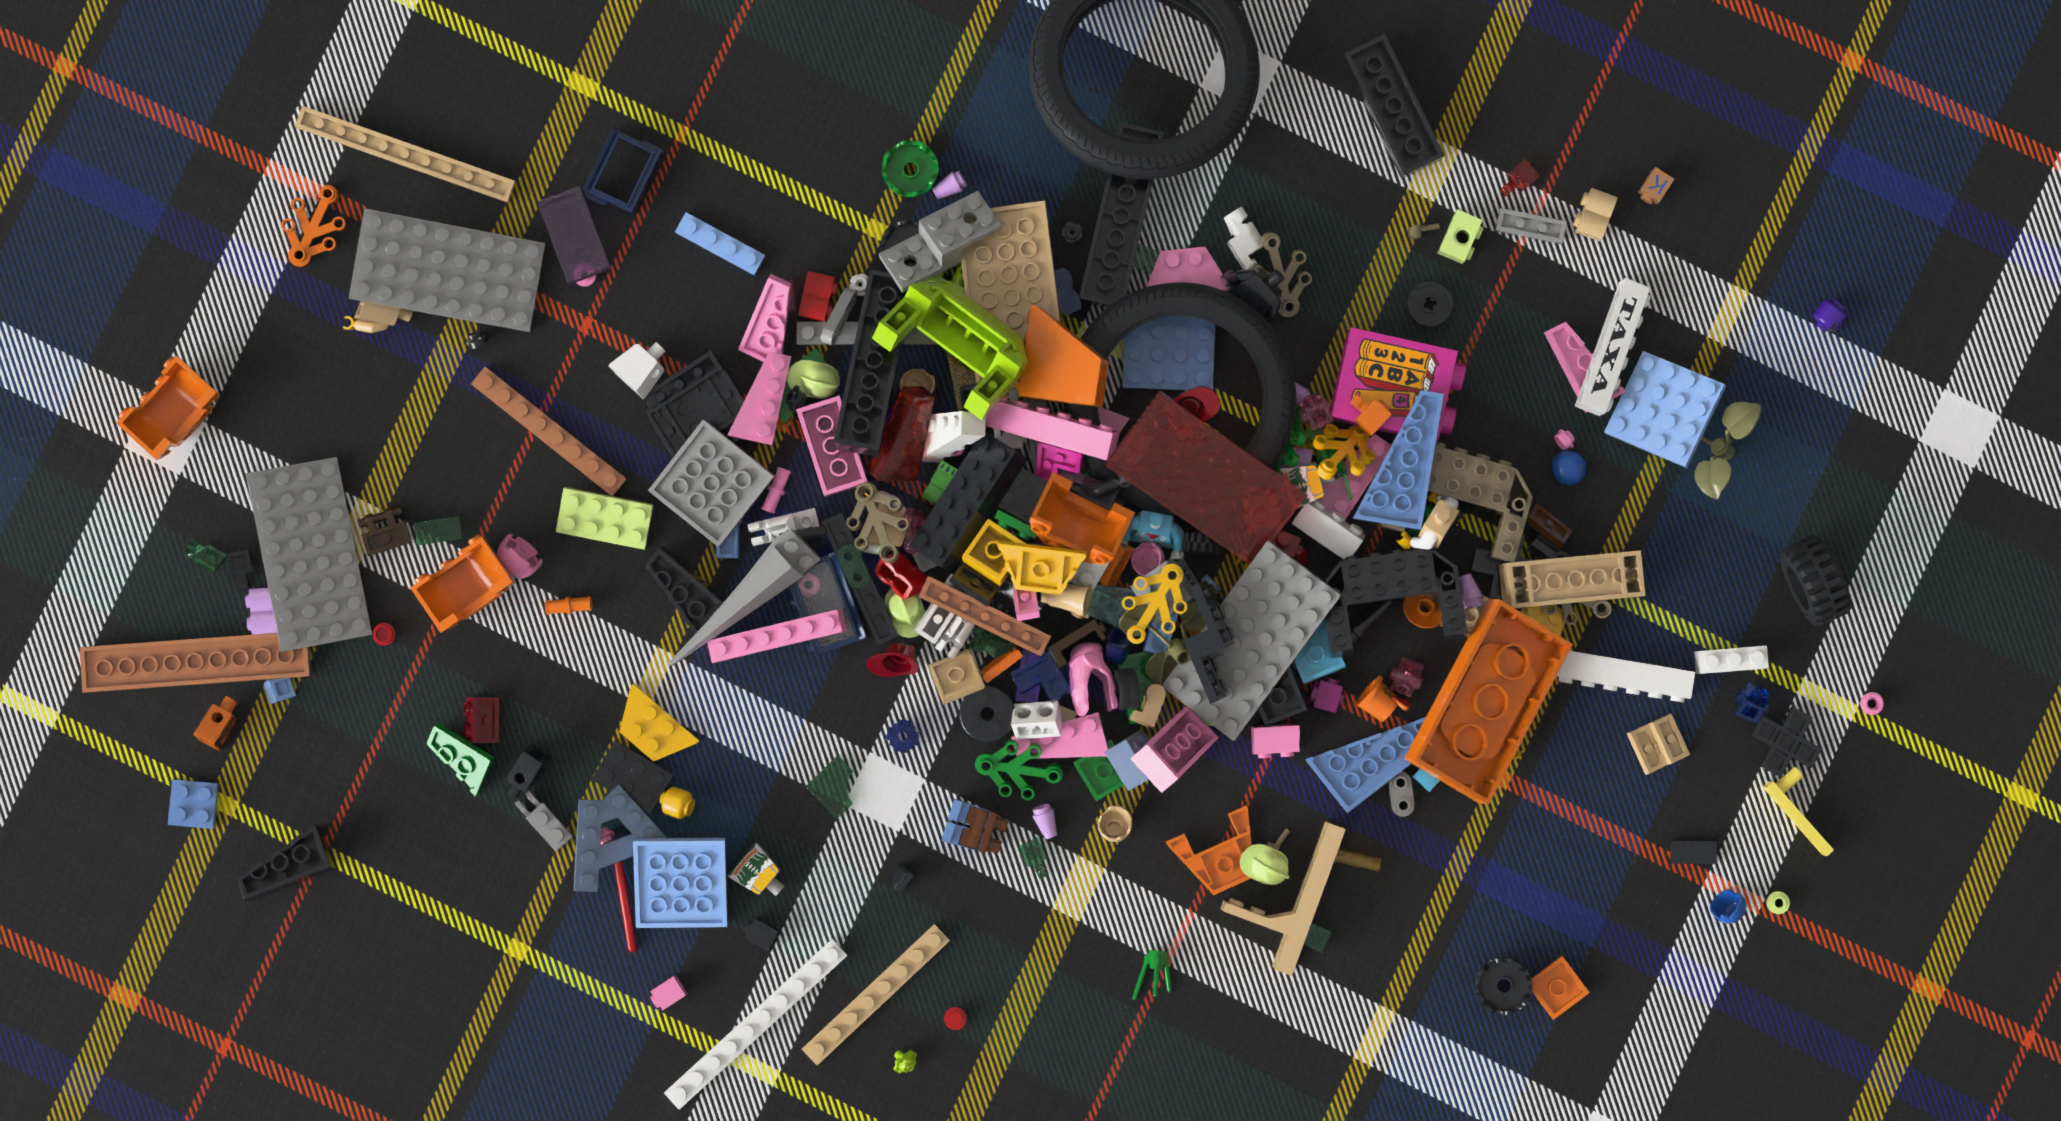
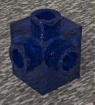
(1752, 702)
(902, 726)

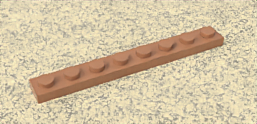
(548, 431)

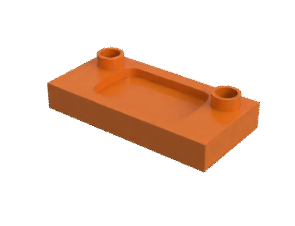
(1488, 701)

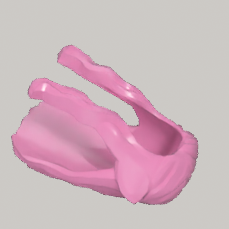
(1084, 659)

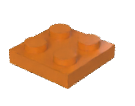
(1558, 987)

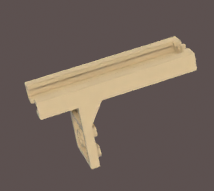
(1297, 922)

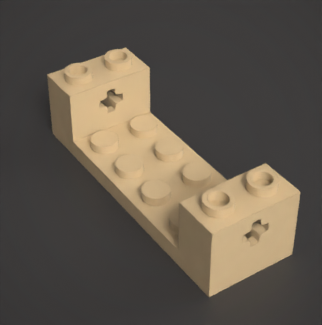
(1572, 579)

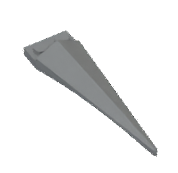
(776, 570)

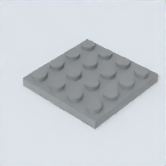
(711, 483)

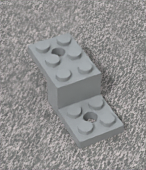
(940, 241)

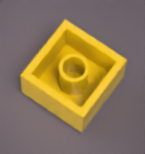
(984, 552)

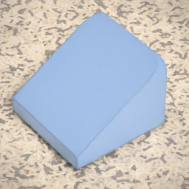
(279, 689)

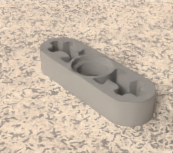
(839, 316)

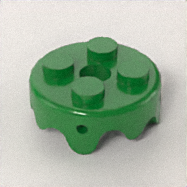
(910, 153)

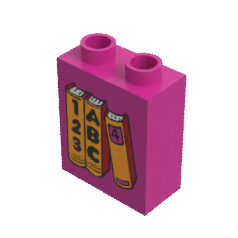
(1394, 372)

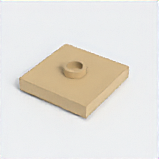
(956, 677)

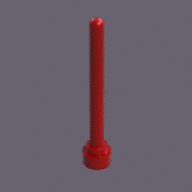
(625, 906)

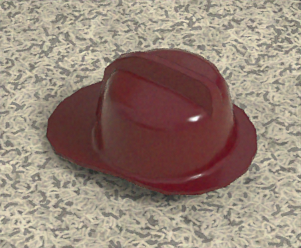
(1200, 401)
(895, 661)

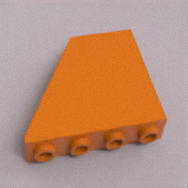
(1060, 364)

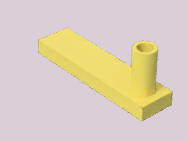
(1777, 793)

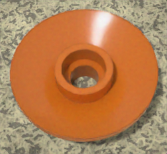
(1413, 612)

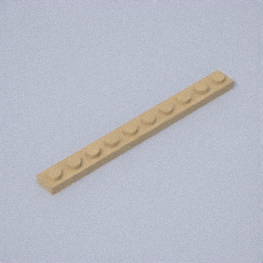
(405, 154)

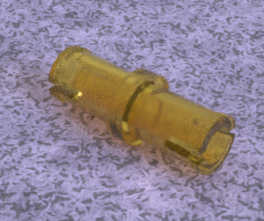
(1358, 860)

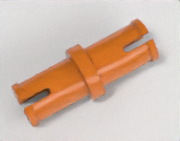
(568, 605)

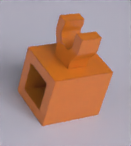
(1371, 415)

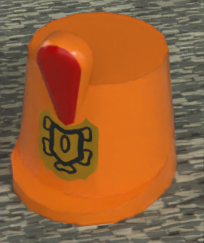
(1380, 700)

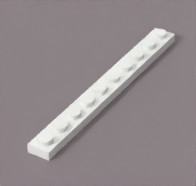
(755, 1024)

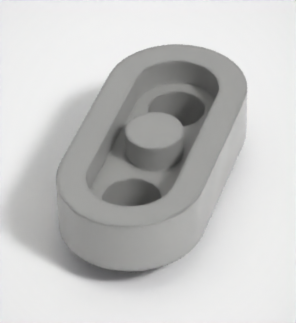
(1400, 794)

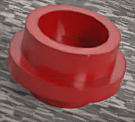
(384, 634)
(955, 1018)

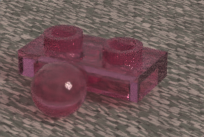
(916, 520)

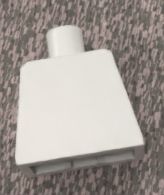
(639, 368)

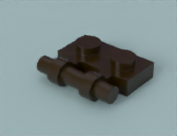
(387, 537)

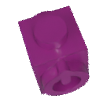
(1327, 695)

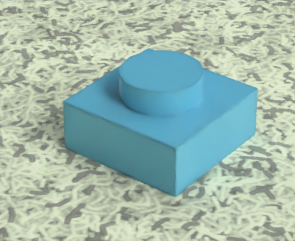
(1425, 779)

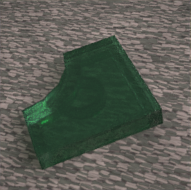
(831, 787)

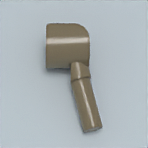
(1415, 231)
(1279, 841)

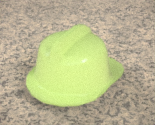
(814, 378)
(904, 613)
(1264, 864)

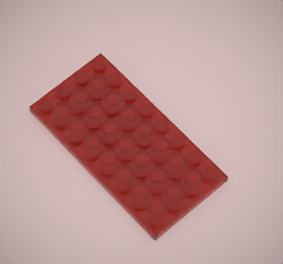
(1205, 478)

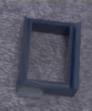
(601, 162)

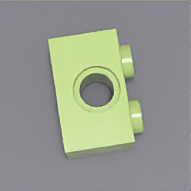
(1460, 223)

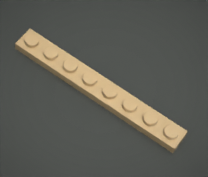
(875, 994)

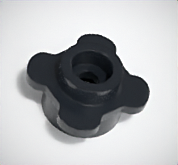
(476, 339)
(795, 398)

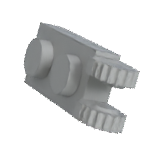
(545, 822)

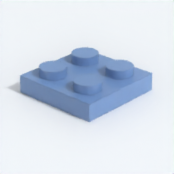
(193, 804)

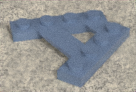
(589, 853)

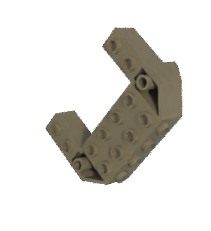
(1486, 485)

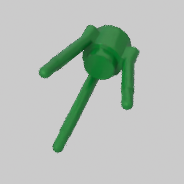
(1156, 960)

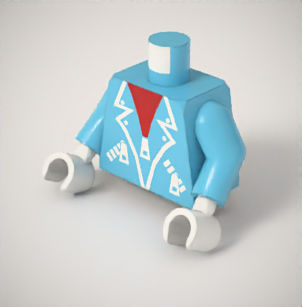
(1156, 529)

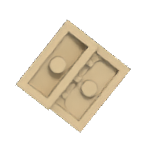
(1658, 744)

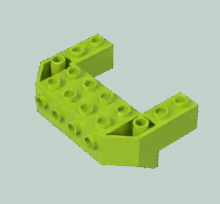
(965, 332)

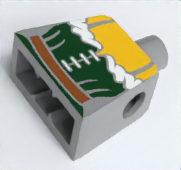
(1306, 478)
(757, 871)

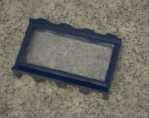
(825, 590)

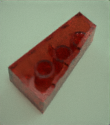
(904, 437)

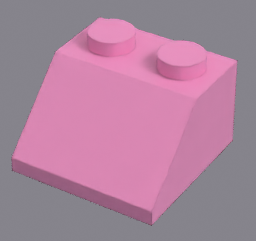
(1275, 739)

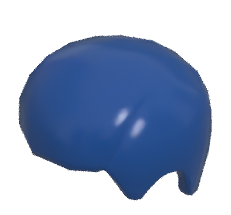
(1568, 467)
(1728, 906)

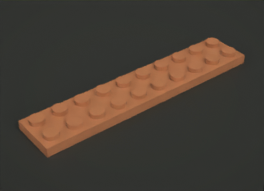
(189, 662)

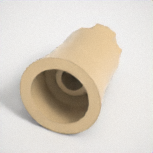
(1073, 598)

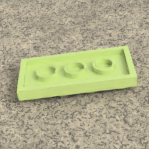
(604, 518)

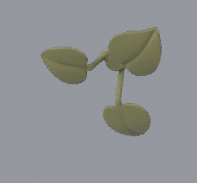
(1715, 474)
(1162, 664)

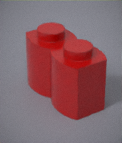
(817, 296)
(901, 576)

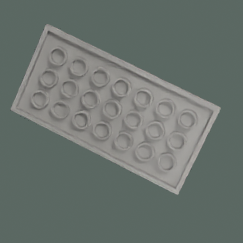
(446, 270)
(308, 554)
(1272, 619)

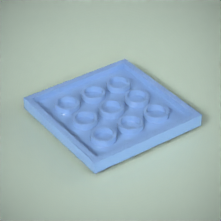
(1665, 409)
(680, 882)

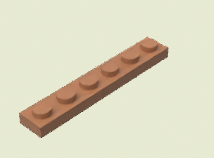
(983, 616)

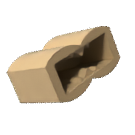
(1595, 214)

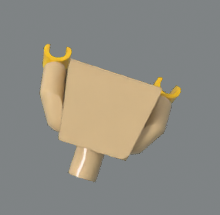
(376, 317)

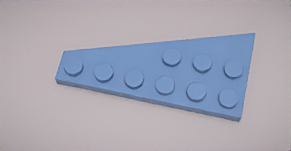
(1403, 479)
(1365, 765)

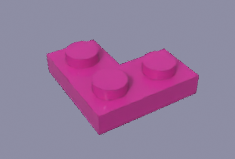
(1053, 458)

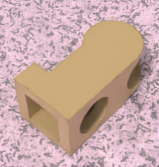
(1151, 706)

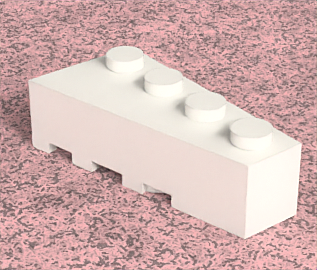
(951, 433)

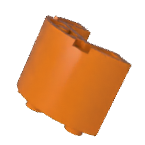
(170, 410)
(1078, 524)
(463, 585)

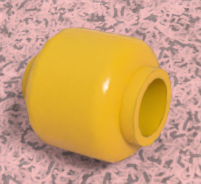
(677, 803)

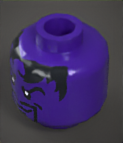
(1830, 315)

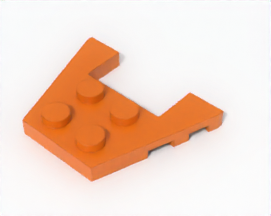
(1220, 864)

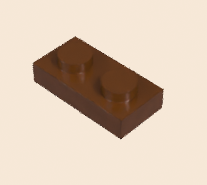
(1548, 525)

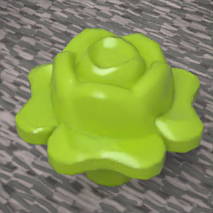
(905, 1061)

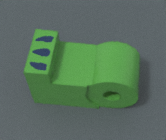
(939, 482)

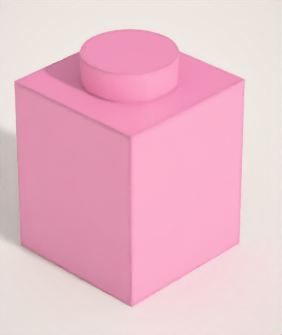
(668, 993)

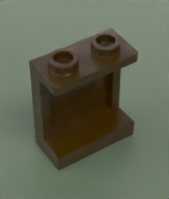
(1056, 649)

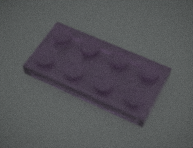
(574, 235)

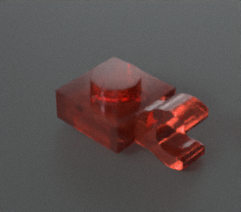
(1520, 177)

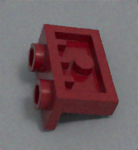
(481, 719)

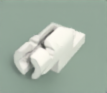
(1245, 240)
(776, 525)
(957, 633)

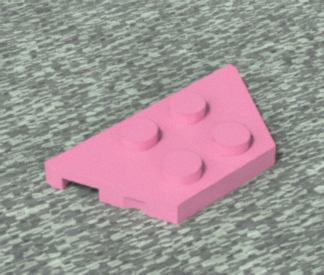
(1189, 266)

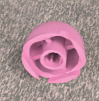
(518, 557)

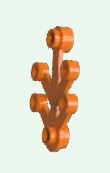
(312, 229)

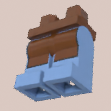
(980, 828)

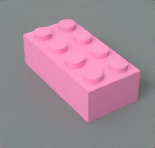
(835, 468)
(1174, 748)

